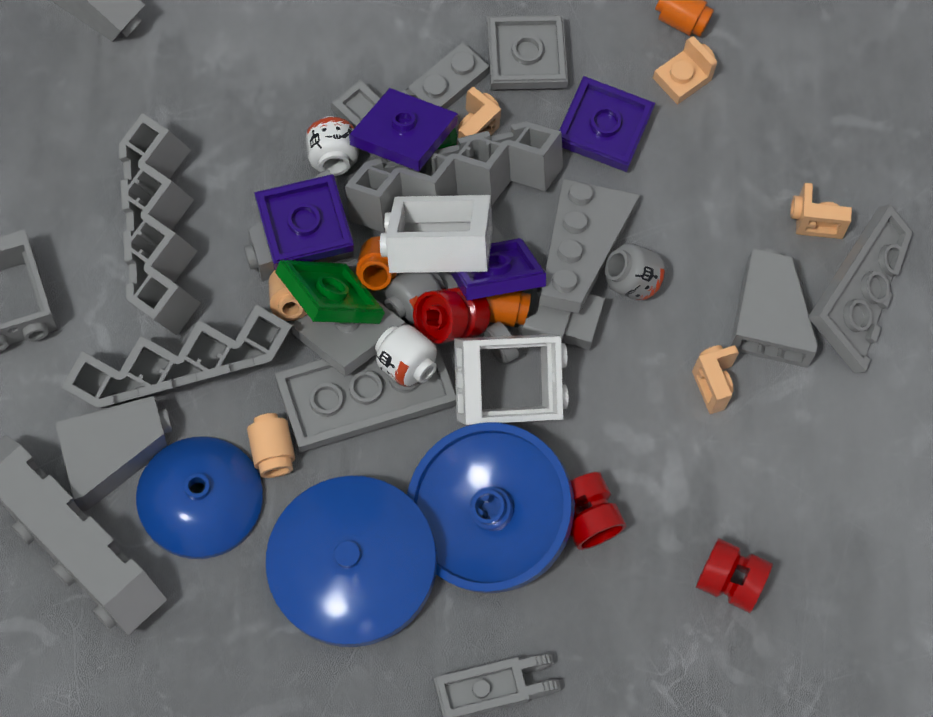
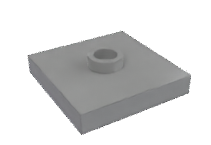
(527, 52)
(344, 344)

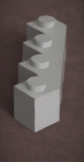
(473, 167)
(152, 211)
(155, 369)
(75, 542)

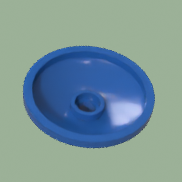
(202, 522)

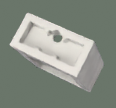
(438, 234)
(468, 379)

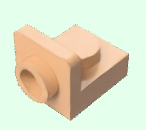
(686, 71)
(482, 116)
(820, 219)
(712, 382)

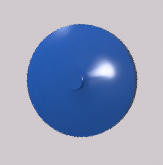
(494, 506)
(351, 561)

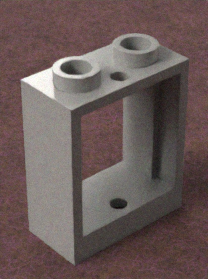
(17, 250)

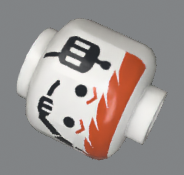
(330, 145)
(406, 355)

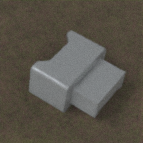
(572, 327)

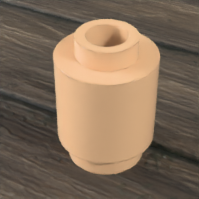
(282, 301)
(271, 445)

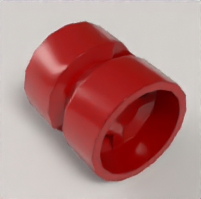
(448, 315)
(601, 520)
(720, 569)

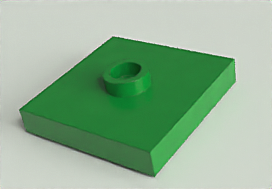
(329, 292)

